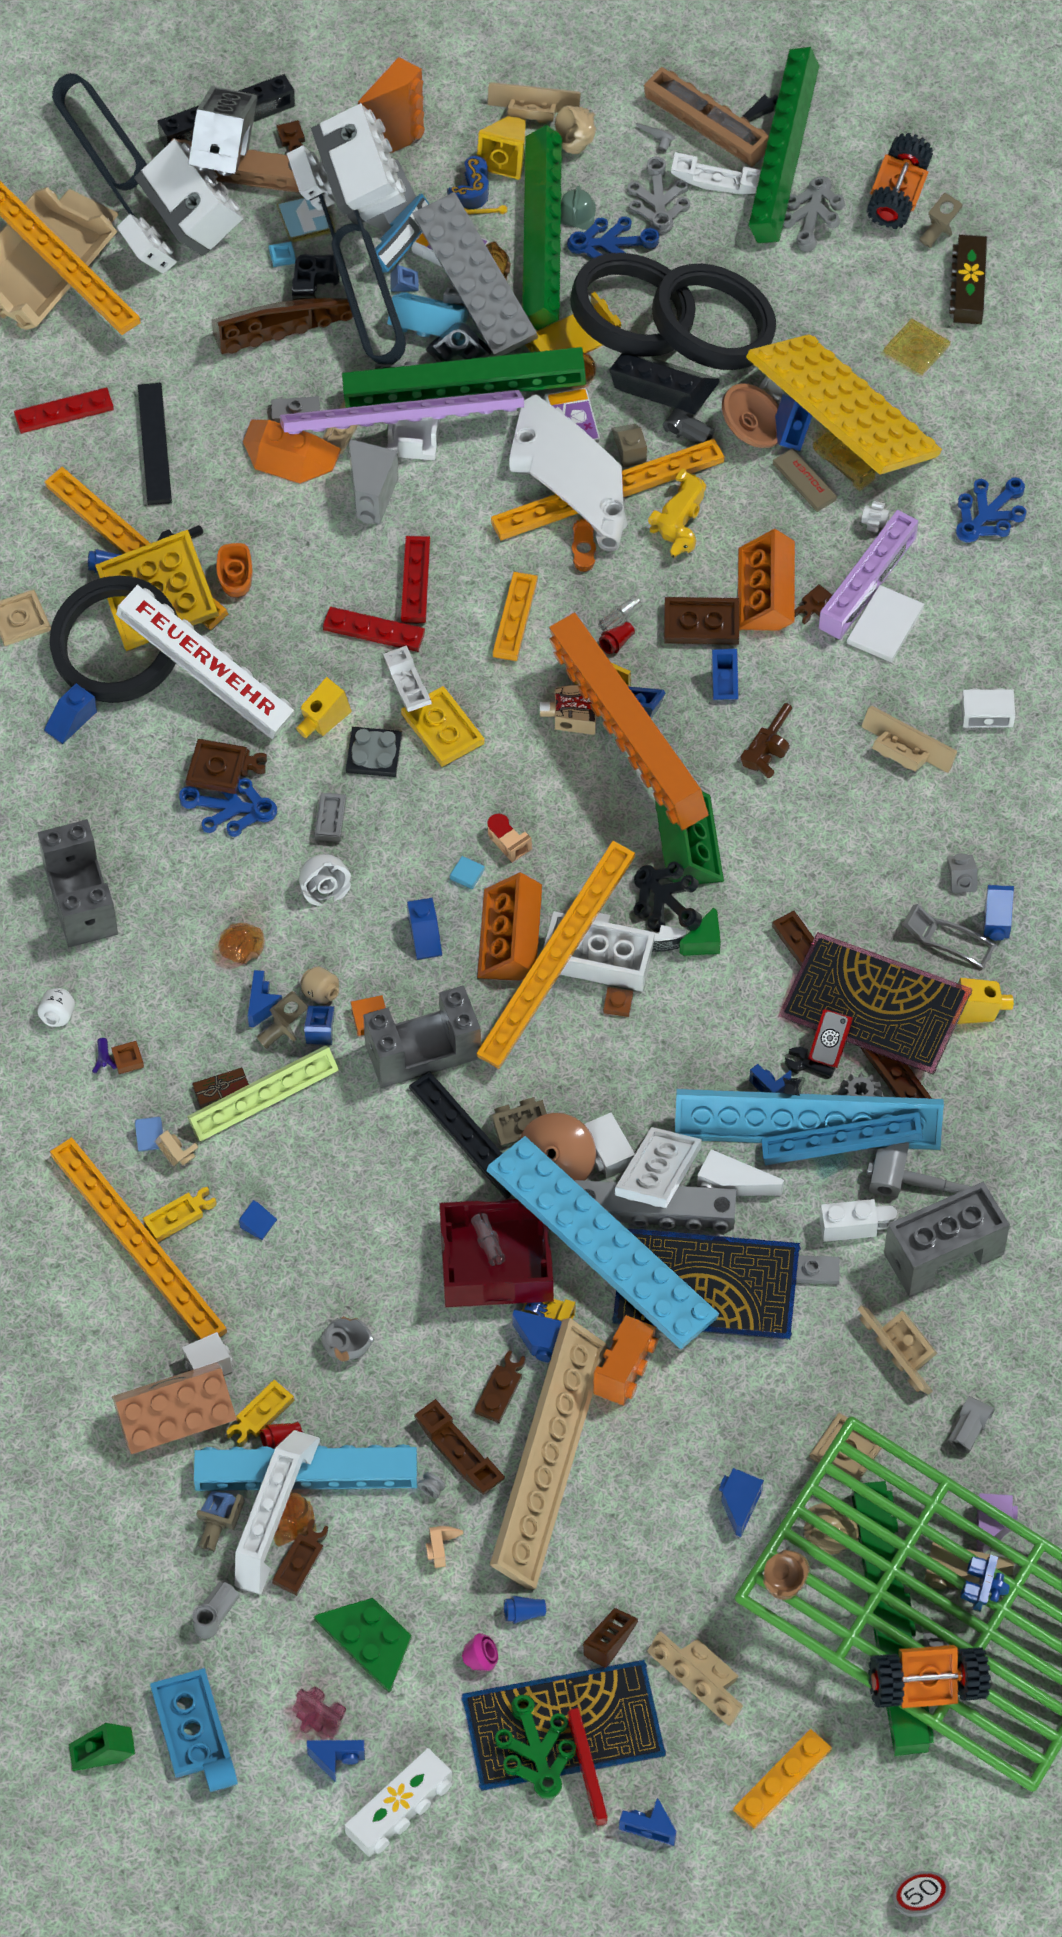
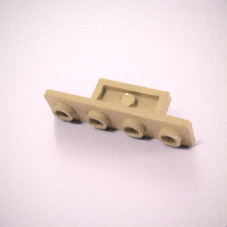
(530, 101)
(906, 743)
(905, 1342)
(700, 1673)

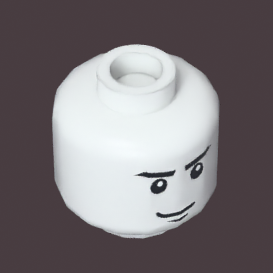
(56, 1007)

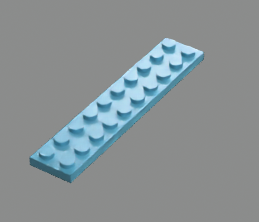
(758, 1115)
(603, 1242)

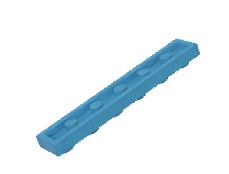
(842, 1138)

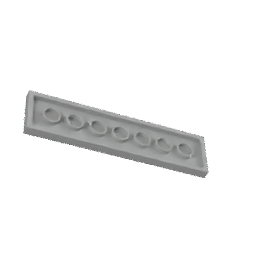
(475, 275)

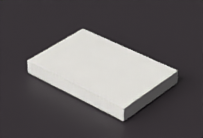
(885, 623)

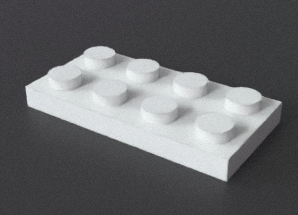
(658, 1167)

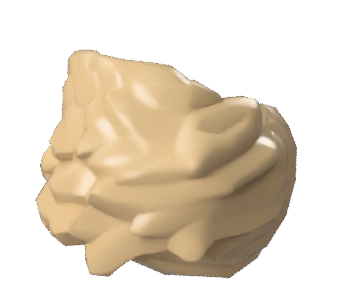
(575, 127)
(837, 1520)

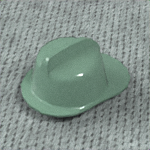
(577, 209)

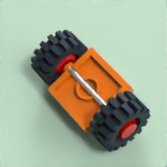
(899, 181)
(929, 1676)

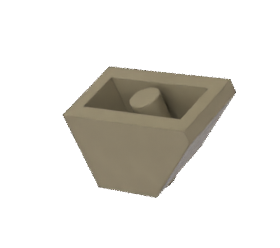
(630, 444)

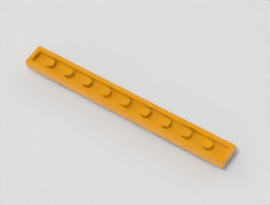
(66, 262)
(634, 481)
(105, 520)
(555, 954)
(137, 1240)

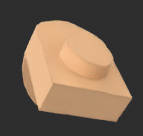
(435, 1549)

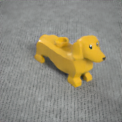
(678, 512)

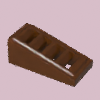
(602, 1652)

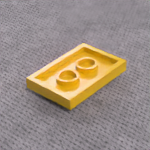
(444, 727)

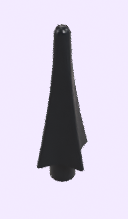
(761, 107)
(793, 1085)

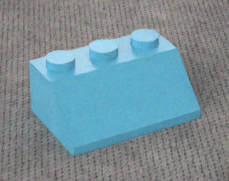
(427, 314)

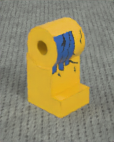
(555, 1310)

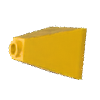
(503, 146)

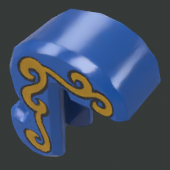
(477, 188)

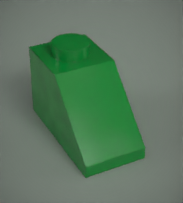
(102, 1747)

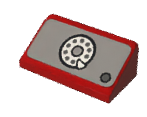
(830, 1038)

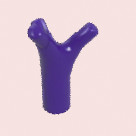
(103, 1055)

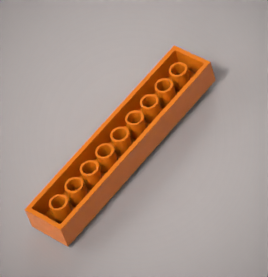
(628, 722)

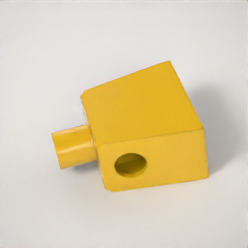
(323, 709)
(984, 1001)

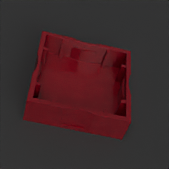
(524, 1240)

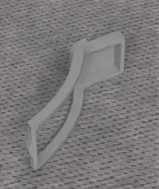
(917, 922)

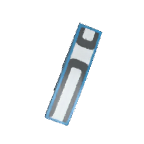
(400, 236)

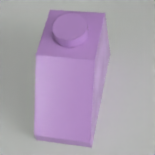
(1003, 1503)

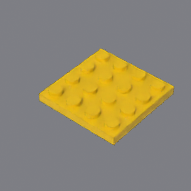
(174, 570)

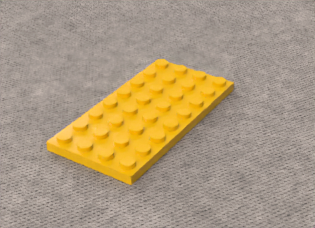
(844, 403)

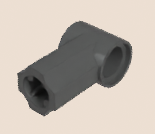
(685, 425)

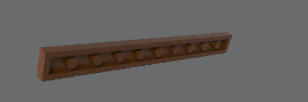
(894, 1073)

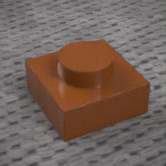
(618, 1002)
(127, 1057)

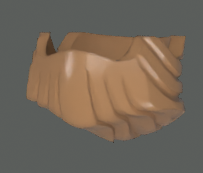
(786, 1574)

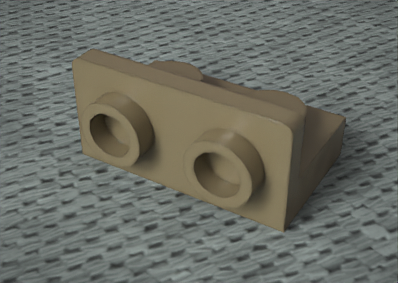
(511, 1122)

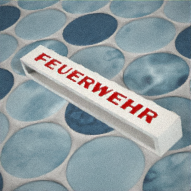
(205, 662)

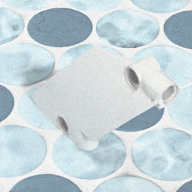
(571, 467)

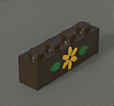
(969, 280)

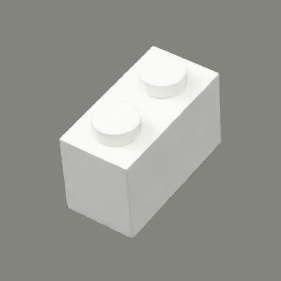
(988, 708)
(612, 1147)

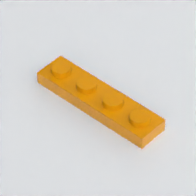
(515, 616)
(782, 1779)

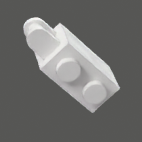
(854, 1219)

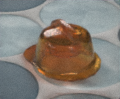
(294, 1519)

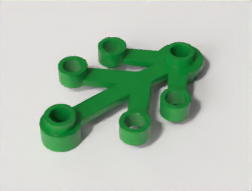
(536, 1750)

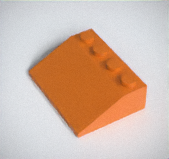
(398, 103)

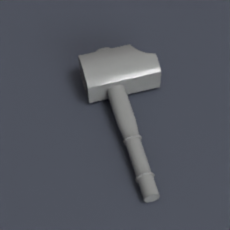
(888, 1174)

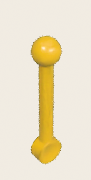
(501, 209)

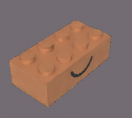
(174, 1408)

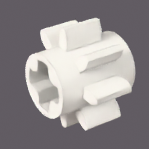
(875, 516)

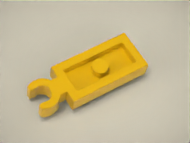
(178, 1214)
(260, 1412)

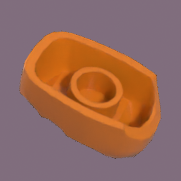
(234, 569)

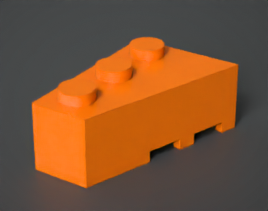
(625, 1360)

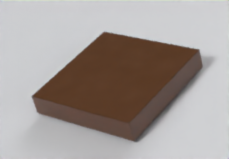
(216, 766)

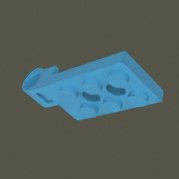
(200, 1751)

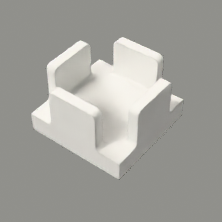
(414, 439)

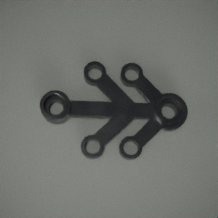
(648, 879)

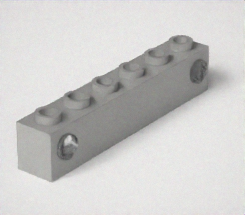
(688, 1207)

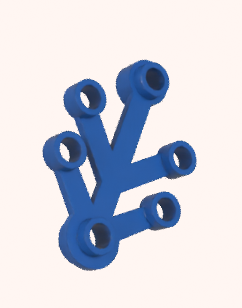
(609, 240)
(989, 512)
(230, 807)

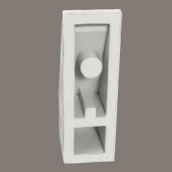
(728, 1173)

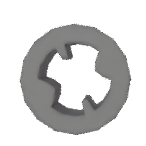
(431, 1485)

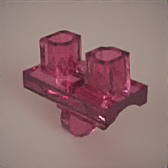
(316, 1715)

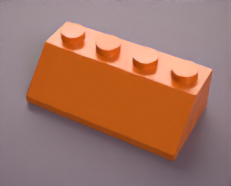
(766, 582)
(510, 928)

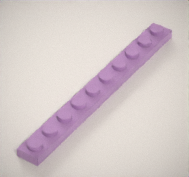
(410, 411)

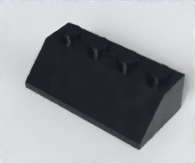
(662, 382)

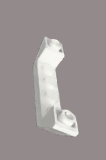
(268, 1508)

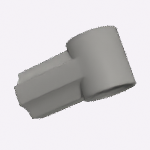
(970, 1423)
(214, 1609)

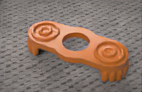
(583, 534)

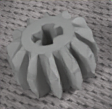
(860, 1085)

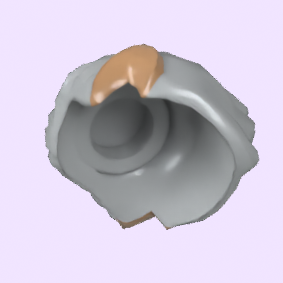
(346, 1338)

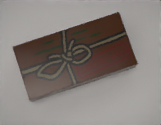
(219, 1086)

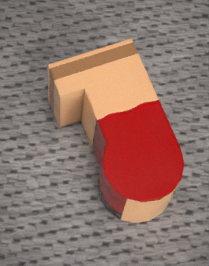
(507, 838)

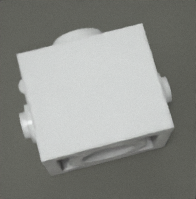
(207, 1351)

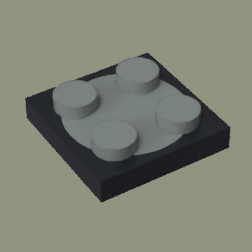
(374, 751)

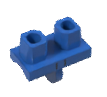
(979, 1593)

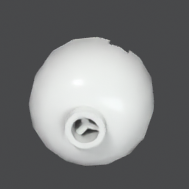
(325, 874)

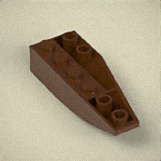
(276, 321)

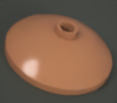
(751, 415)
(569, 1139)

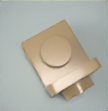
(171, 1148)

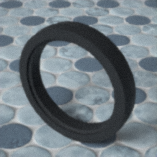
(727, 282)
(611, 335)
(65, 618)

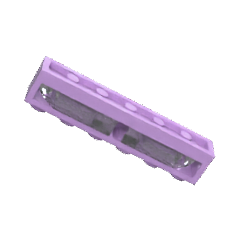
(868, 574)

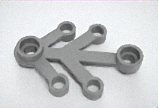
(817, 189)
(659, 199)

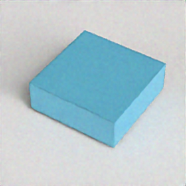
(282, 254)
(467, 872)

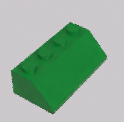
(693, 847)

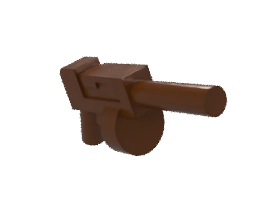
(767, 742)

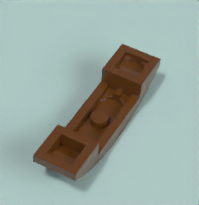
(457, 1449)

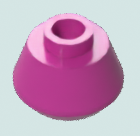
(480, 1653)

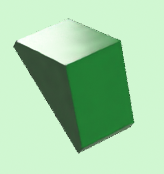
(704, 939)

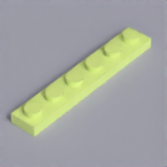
(262, 1093)

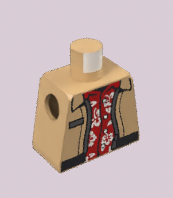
(570, 711)

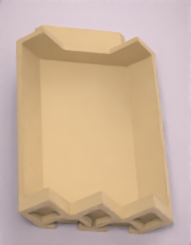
(26, 280)

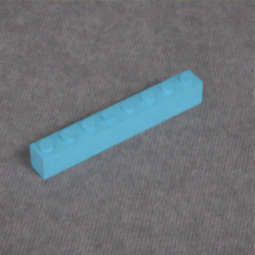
(330, 1468)

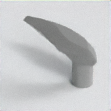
(663, 135)

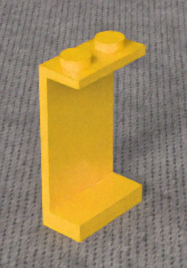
(568, 332)

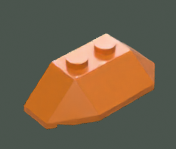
(288, 455)

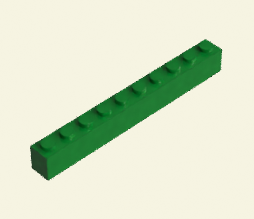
(784, 145)
(542, 227)
(465, 377)
(907, 1732)

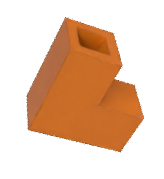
(363, 1007)

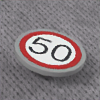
(921, 1893)

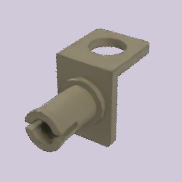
(939, 220)
(282, 1020)
(216, 1524)

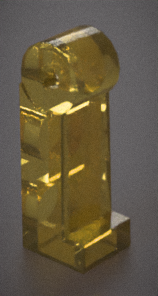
(844, 460)

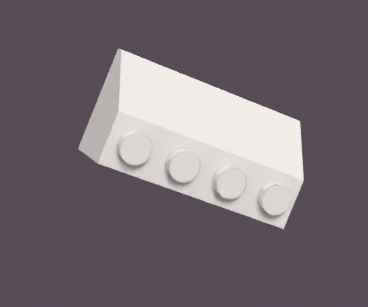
(609, 954)

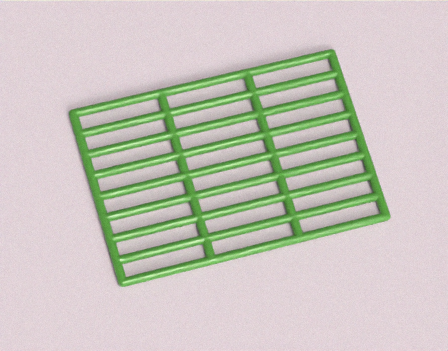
(892, 1570)

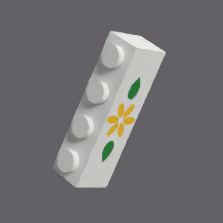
(398, 1803)

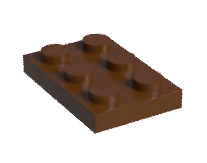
(701, 620)

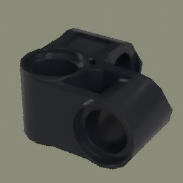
(312, 271)
(447, 346)

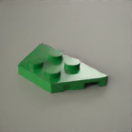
(369, 1638)

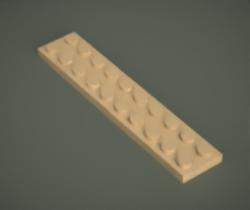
(548, 1455)

